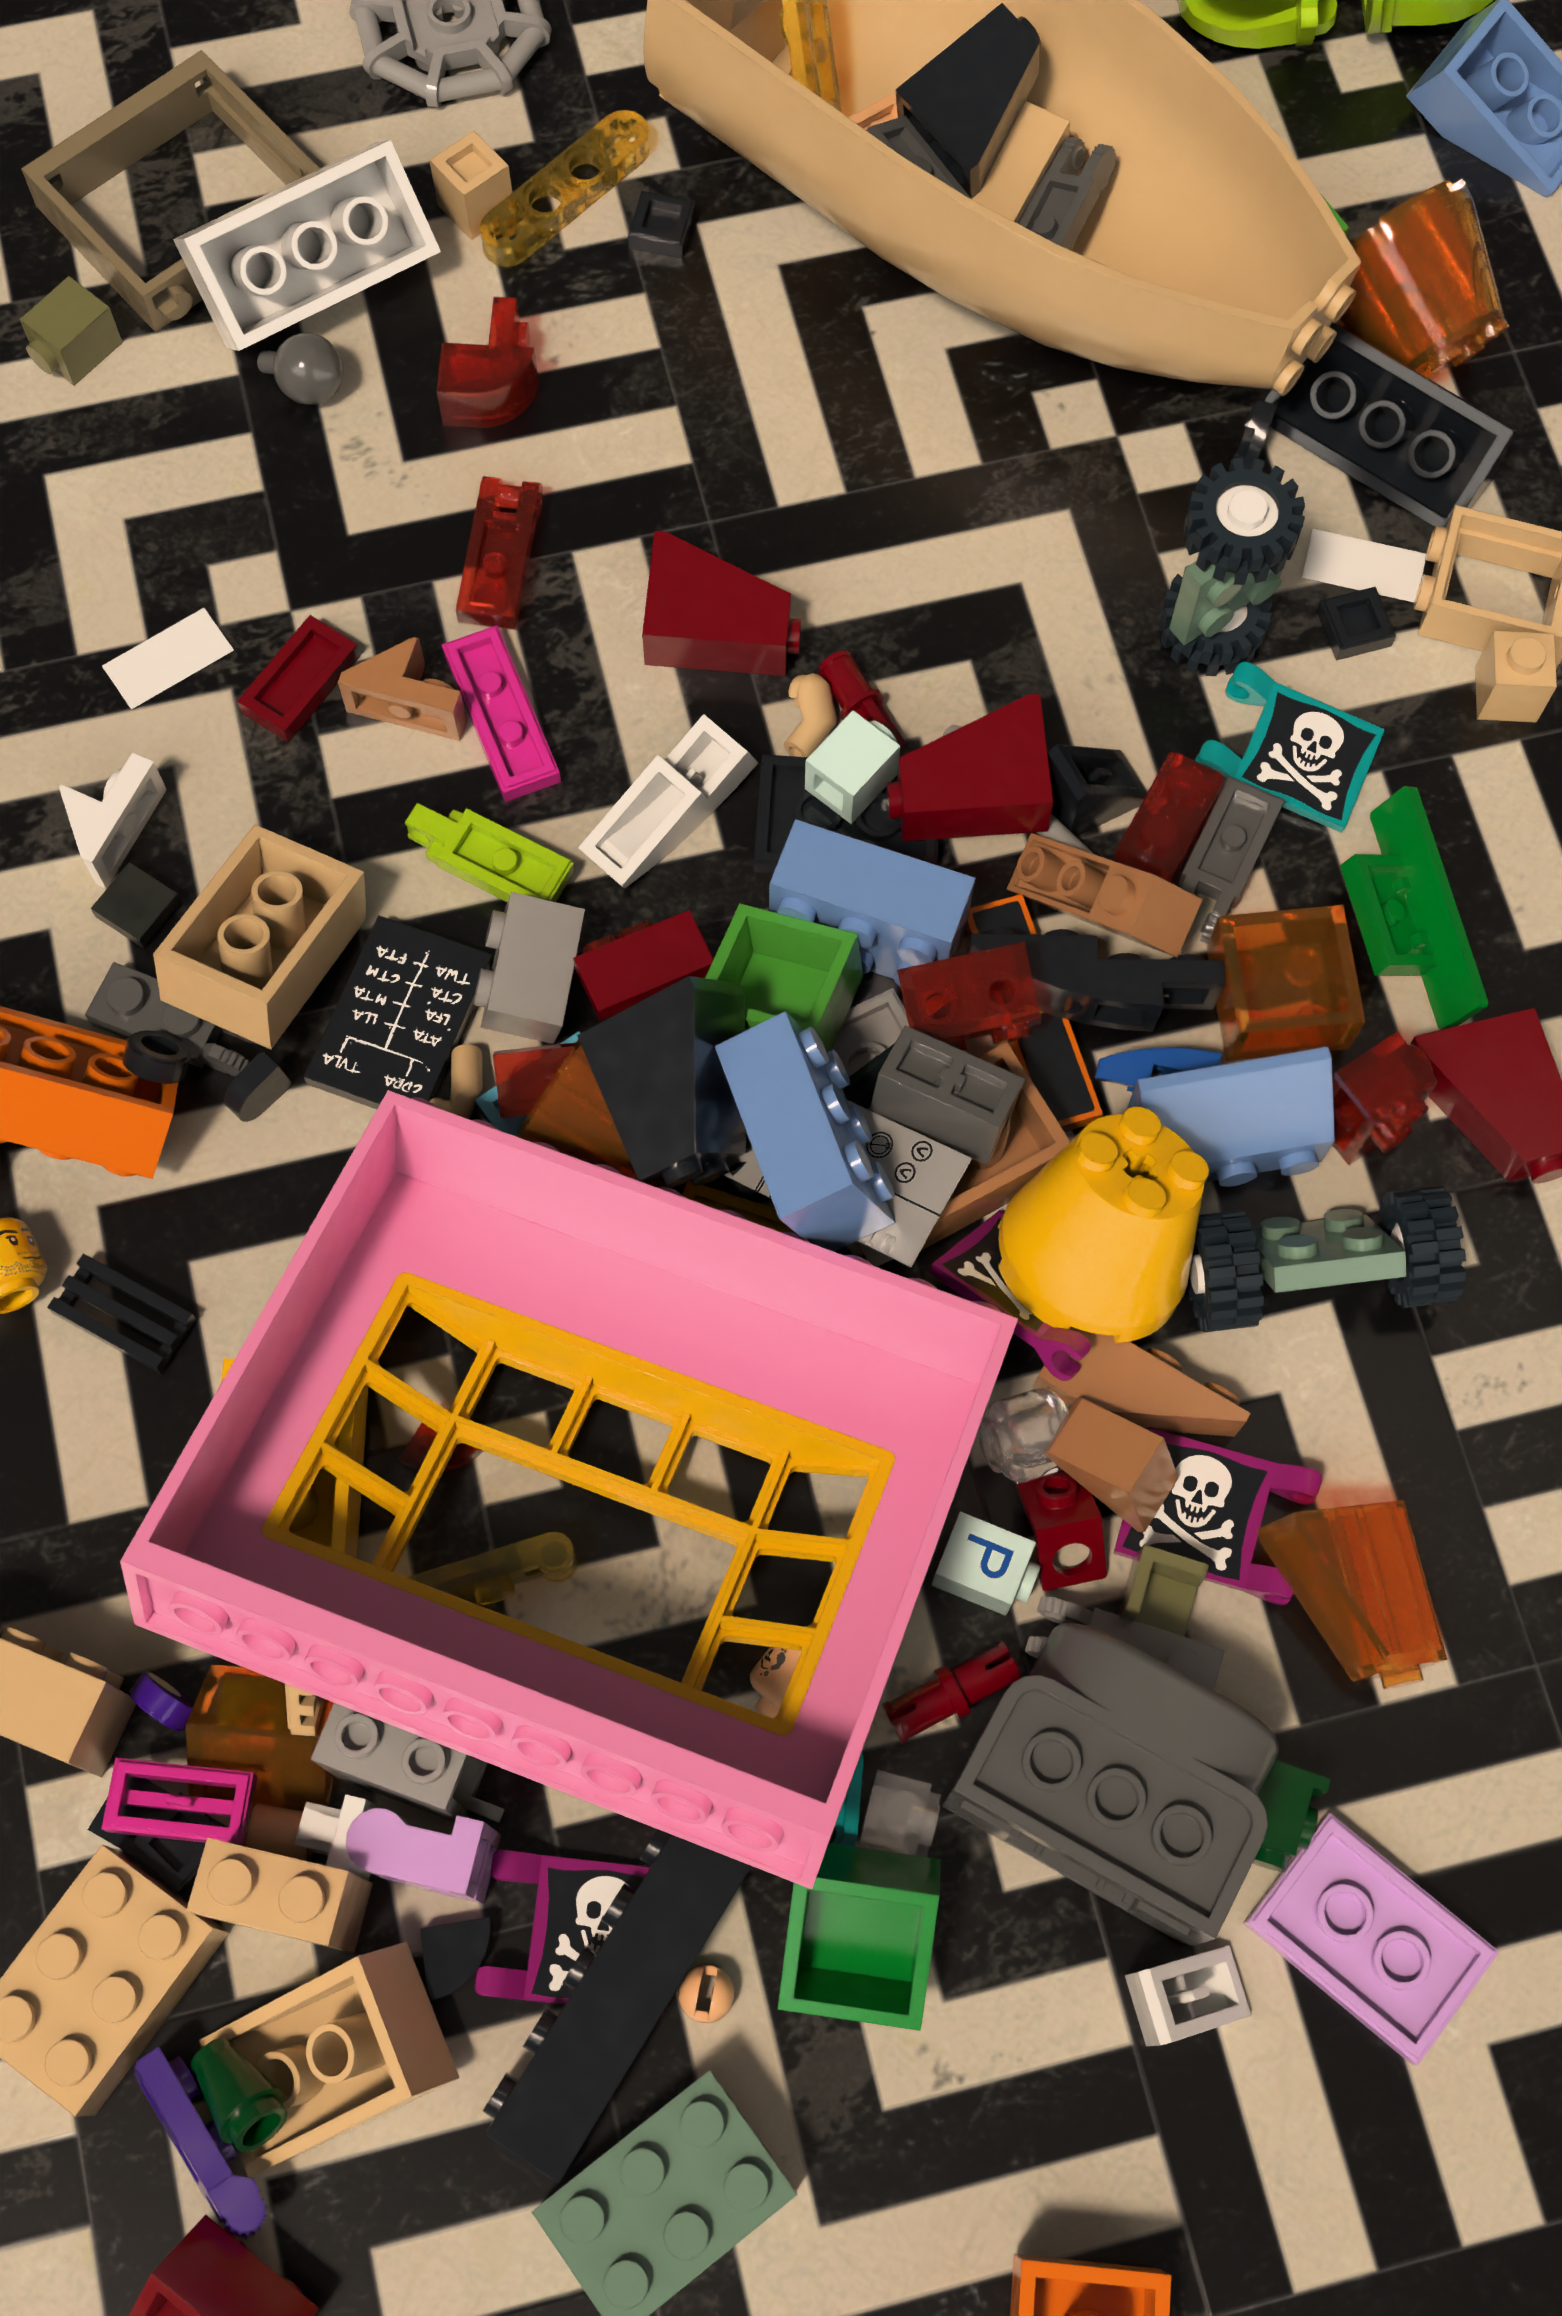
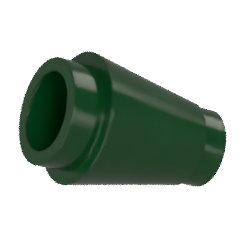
(239, 2096)

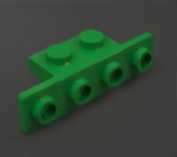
(1411, 912)

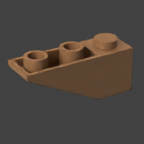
(1105, 894)
(1147, 1389)

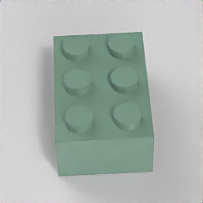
(665, 2202)

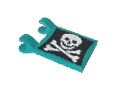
(1298, 749)

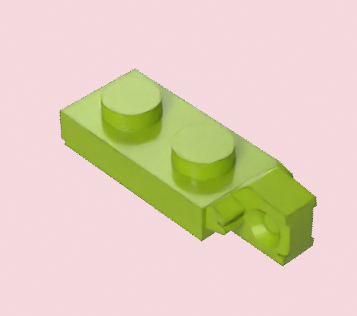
(489, 854)

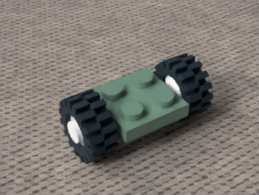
(1244, 534)
(1411, 1247)

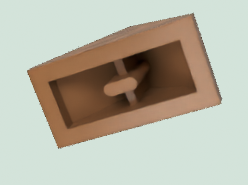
(1115, 1462)

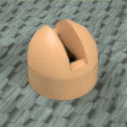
(721, 1996)

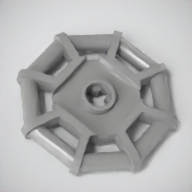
(449, 45)

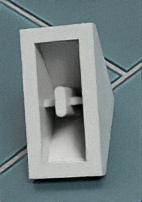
(1187, 1996)

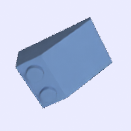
(1499, 97)

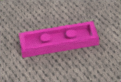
(501, 713)

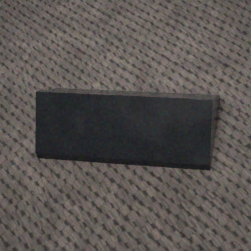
(1392, 429)

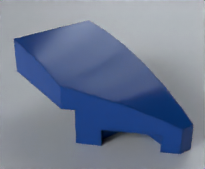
(1138, 1064)

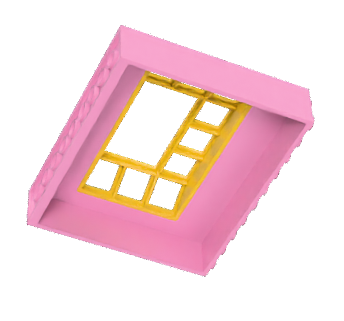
(626, 1305)

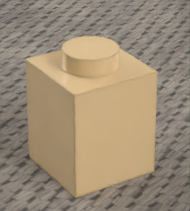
(1515, 676)

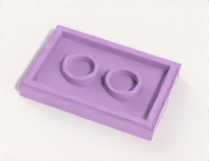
(1371, 1939)

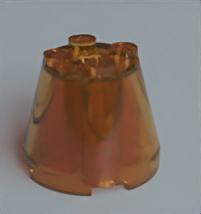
(1427, 282)

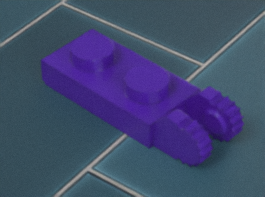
(206, 2156)

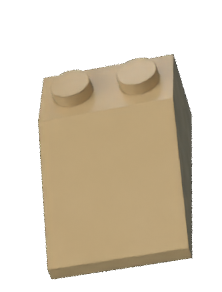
(343, 2050)

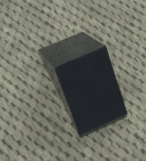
(1091, 786)

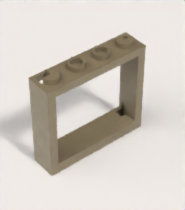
(128, 135)

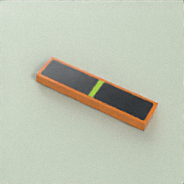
(1051, 1052)

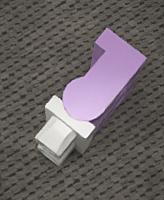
(387, 1845)

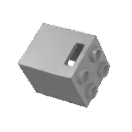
(402, 1765)

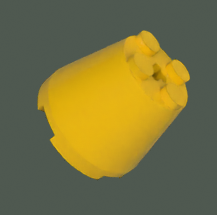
(1106, 1228)

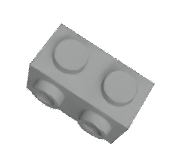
(530, 967)

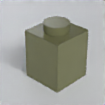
(70, 331)

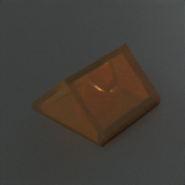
(244, 1727)

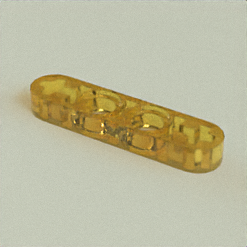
(558, 182)

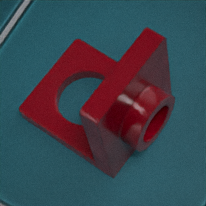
(1060, 1516)

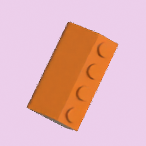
(76, 1098)

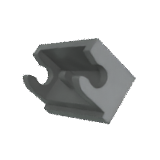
(946, 1094)

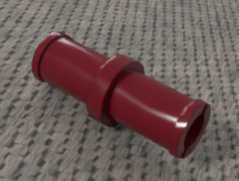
(952, 1692)

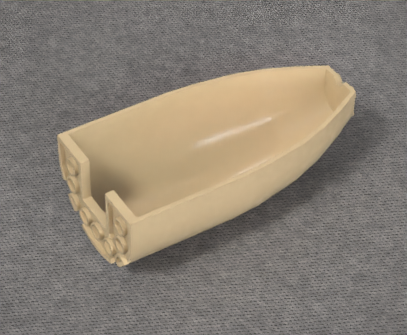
(1195, 259)

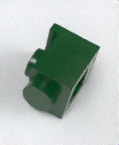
(1289, 1816)

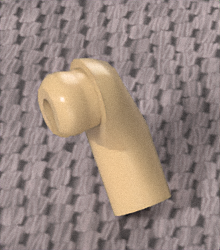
(817, 712)
(465, 1081)

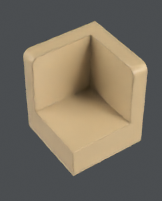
(469, 182)

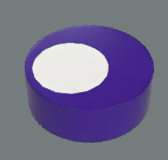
(162, 1701)

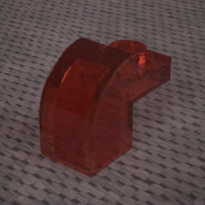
(491, 381)

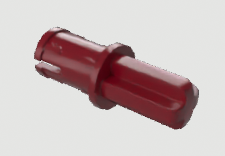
(855, 692)

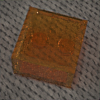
(1286, 982)

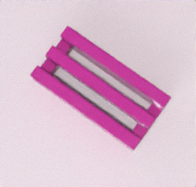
(238, 1810)

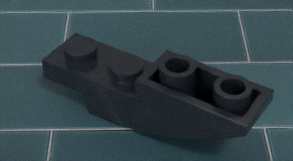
(1112, 991)

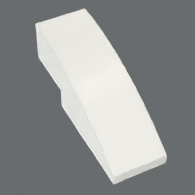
(668, 802)

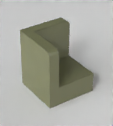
(1161, 1589)

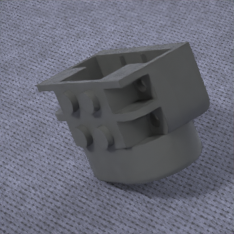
(1124, 1781)

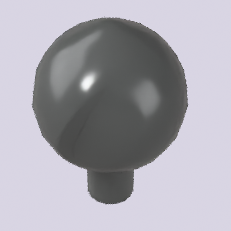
(304, 368)

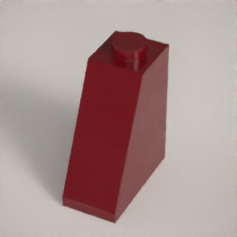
(714, 614)
(977, 779)
(1501, 1092)

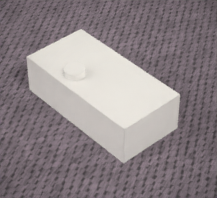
(307, 245)

